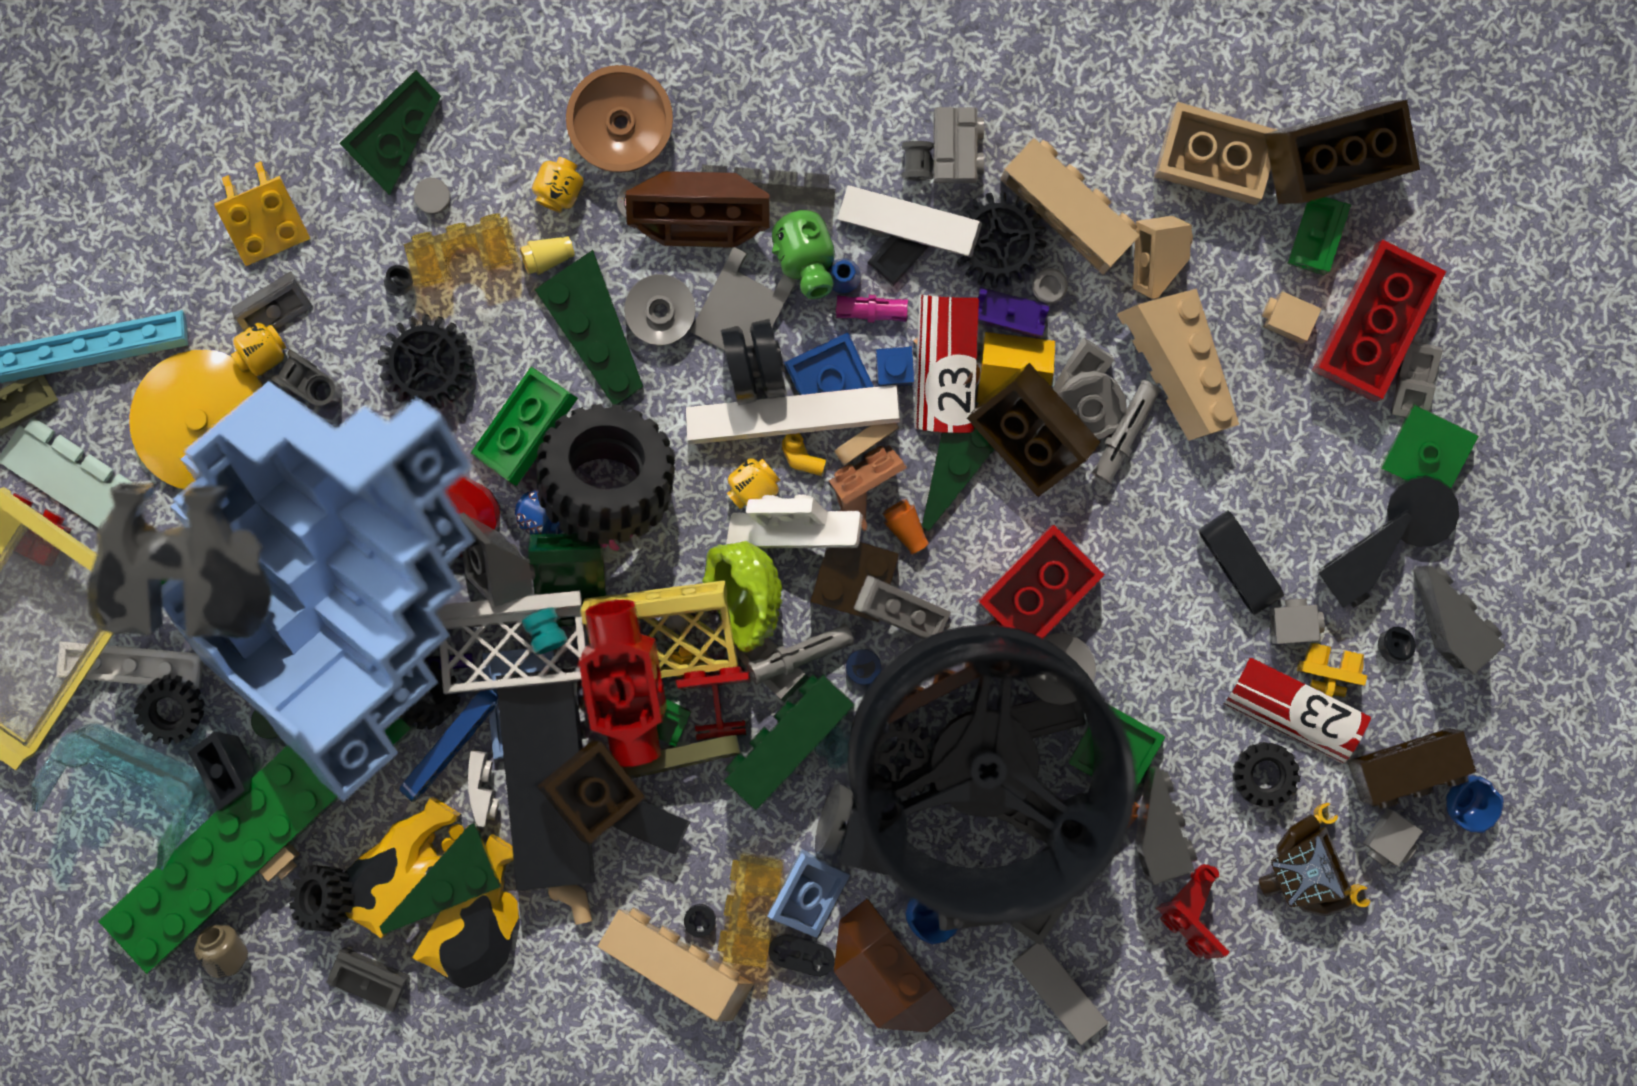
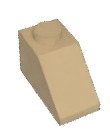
(1160, 253)

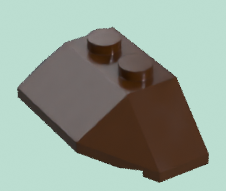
(698, 209)
(885, 974)

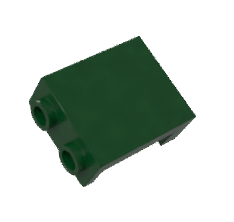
(567, 565)

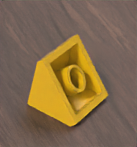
(1007, 354)

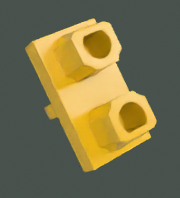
(1349, 669)

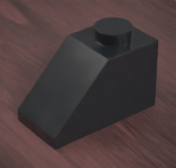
(223, 767)

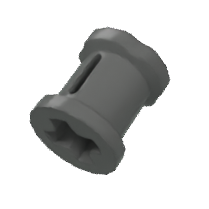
(917, 160)

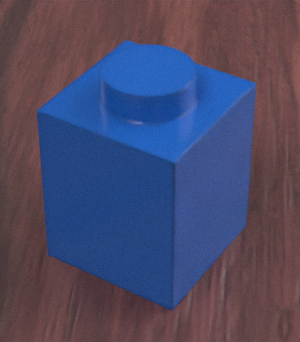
(895, 366)

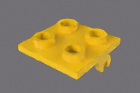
(261, 219)

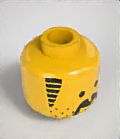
(258, 349)
(752, 481)

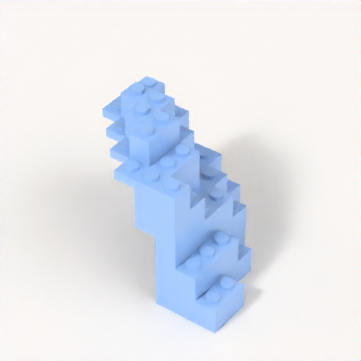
(353, 567)

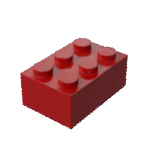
(1041, 585)

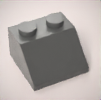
(495, 565)

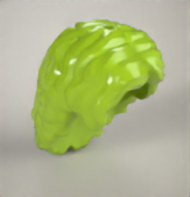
(751, 591)

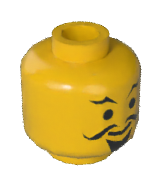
(557, 184)

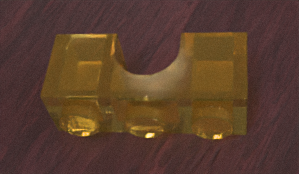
(431, 255)
(744, 941)

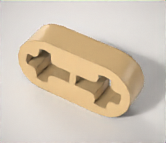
(864, 441)

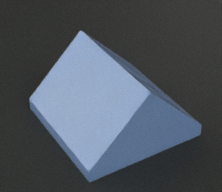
(808, 894)

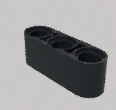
(1241, 562)

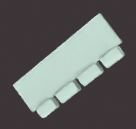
(58, 473)

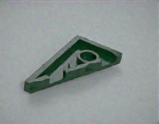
(955, 464)
(456, 877)

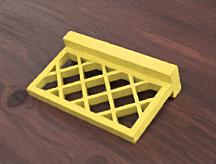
(681, 602)

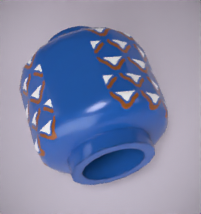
(532, 517)

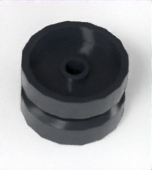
(754, 361)

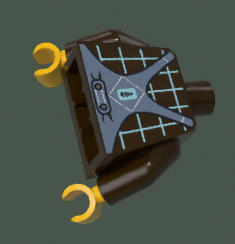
(1311, 870)

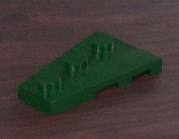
(392, 130)

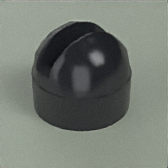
(402, 279)

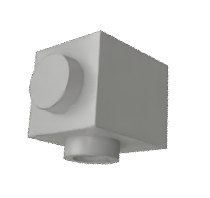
(1296, 622)
(1392, 839)

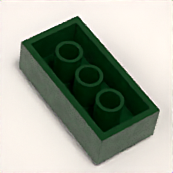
(789, 740)

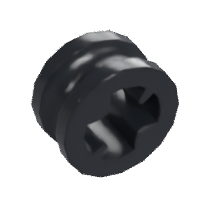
(690, 926)

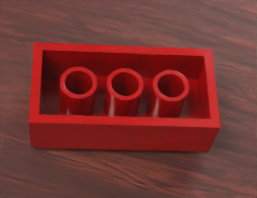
(1379, 321)

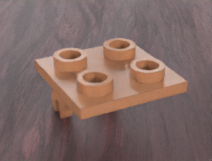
(854, 481)

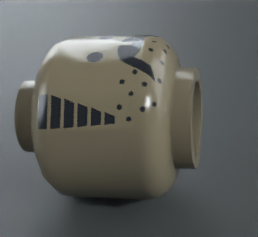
(220, 951)

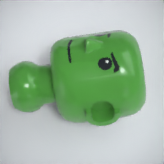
(805, 251)

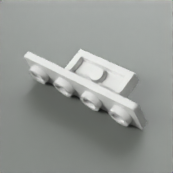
(794, 524)

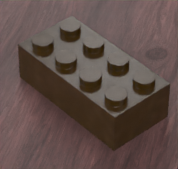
(1342, 152)

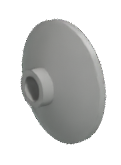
(655, 291)
(1051, 689)

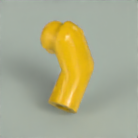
(798, 456)

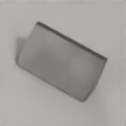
(273, 304)

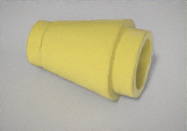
(545, 254)

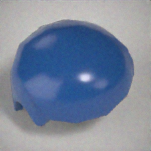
(1474, 804)
(925, 923)

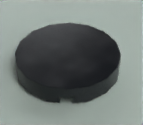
(1431, 506)

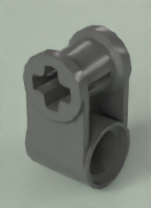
(303, 379)

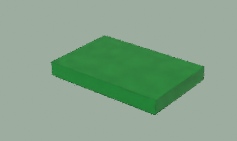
(519, 427)

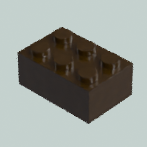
(1033, 430)
(1412, 768)

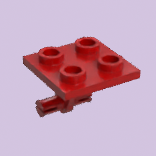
(727, 676)
(1184, 911)

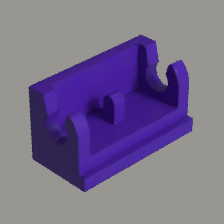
(1011, 313)

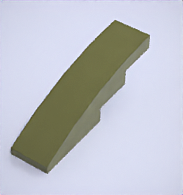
(23, 401)

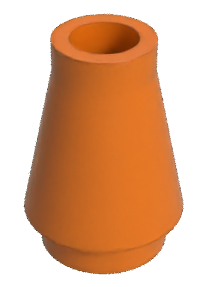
(905, 525)

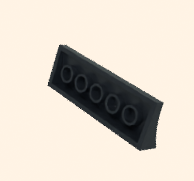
(537, 738)

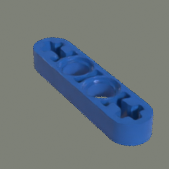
(449, 744)

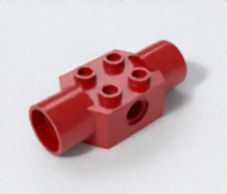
(622, 682)

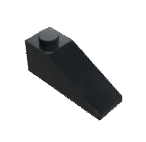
(1359, 567)

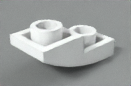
(481, 799)

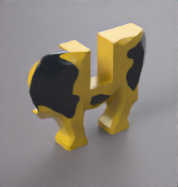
(464, 941)

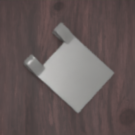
(739, 302)

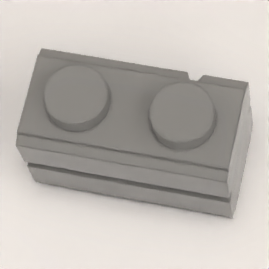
(956, 145)

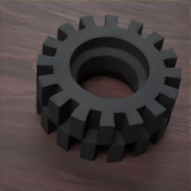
(429, 714)
(158, 726)
(1281, 790)
(335, 894)

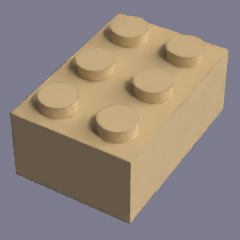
(1215, 154)

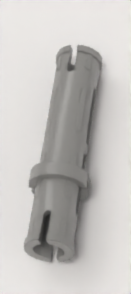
(1106, 468)
(789, 658)

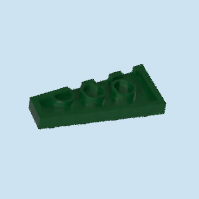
(590, 322)

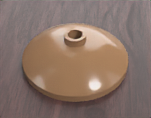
(614, 94)

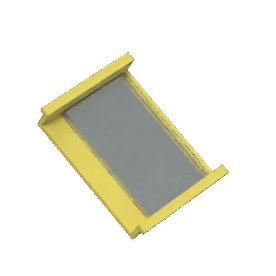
(44, 626)

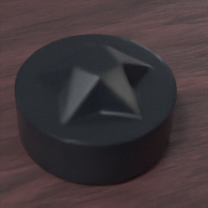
(1396, 645)

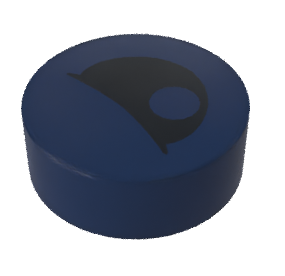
(863, 666)

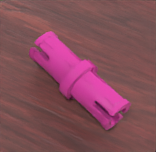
(871, 308)

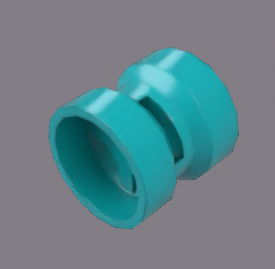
(544, 631)

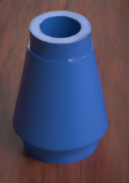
(848, 284)

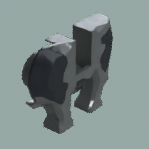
(218, 566)

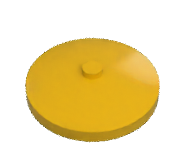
(180, 404)

